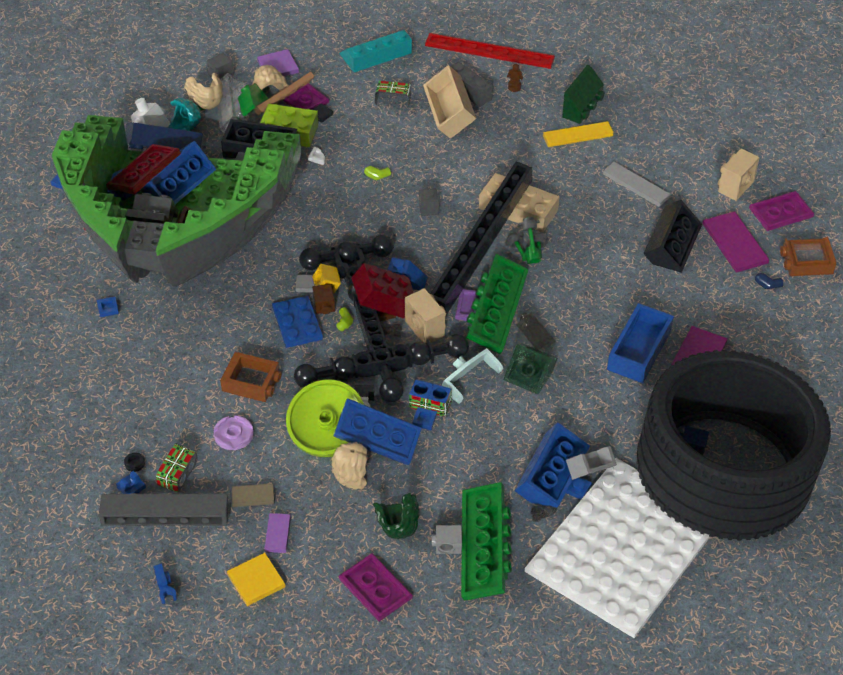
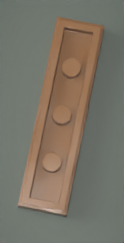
(285, 92)

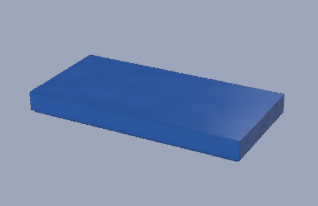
(377, 431)

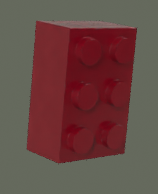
(382, 289)

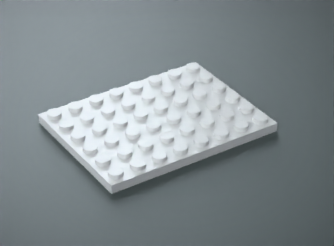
(617, 551)

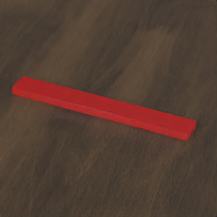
(490, 50)

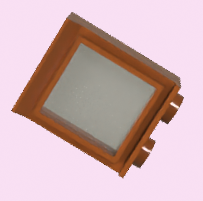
(808, 257)

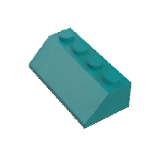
(378, 51)

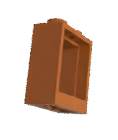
(261, 393)

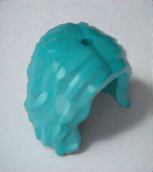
(185, 115)

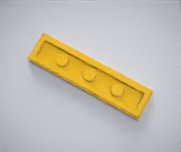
(578, 134)

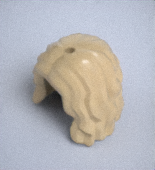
(269, 75)
(205, 97)
(349, 465)

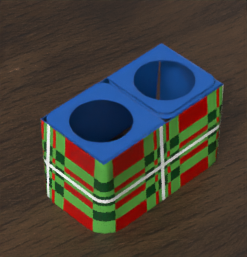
(430, 390)

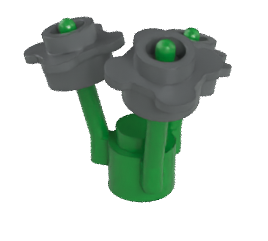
(537, 241)

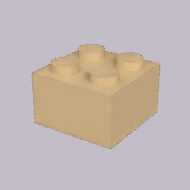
(738, 174)
(425, 316)

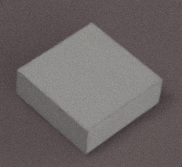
(304, 283)

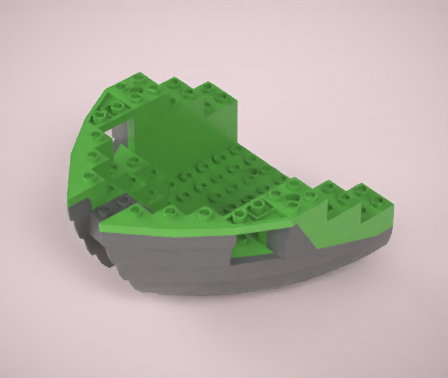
(224, 207)

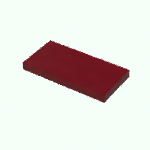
(143, 169)

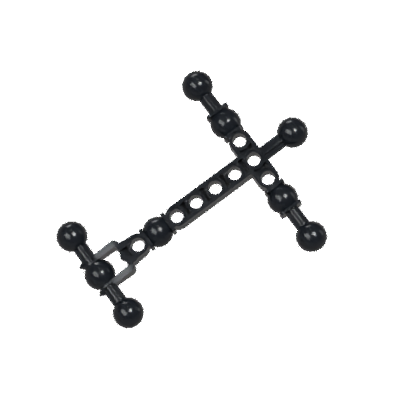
(379, 356)

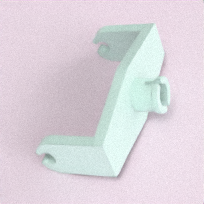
(464, 367)

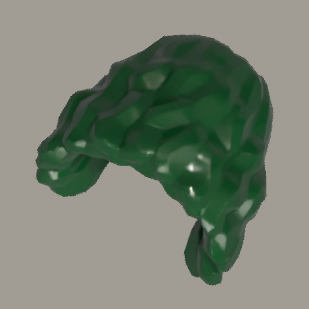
(399, 519)

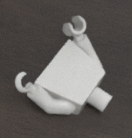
(149, 114)

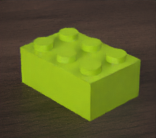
(302, 119)

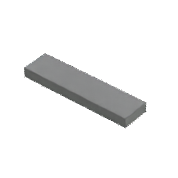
(636, 184)

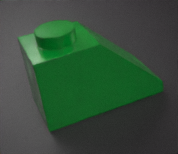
(251, 98)

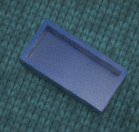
(640, 343)

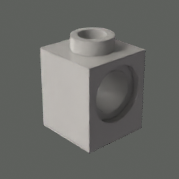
(447, 539)

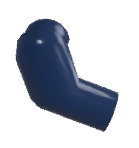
(768, 283)

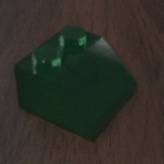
(530, 368)

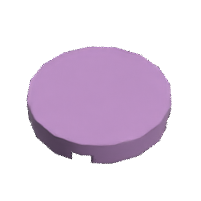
(233, 432)

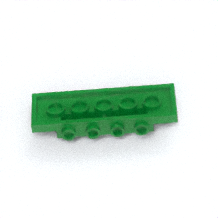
(496, 303)
(484, 542)

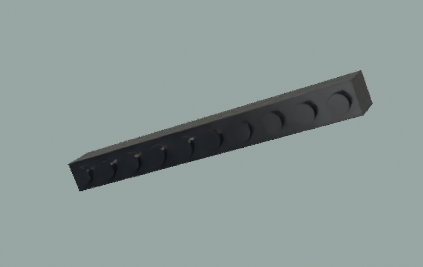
(482, 236)

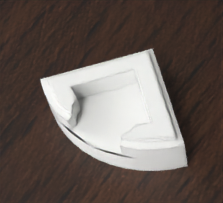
(317, 156)

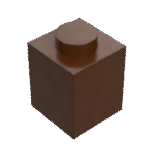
(323, 299)

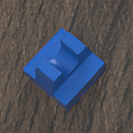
(131, 484)

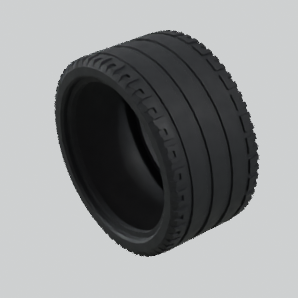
(748, 392)

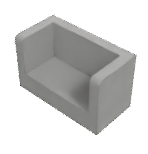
(591, 462)

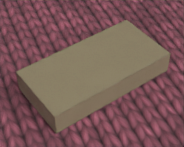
(252, 495)

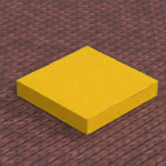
(256, 579)

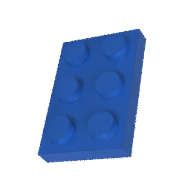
(297, 321)

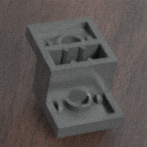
(152, 209)

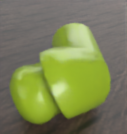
(377, 174)
(346, 319)

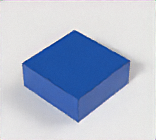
(107, 306)
(424, 418)

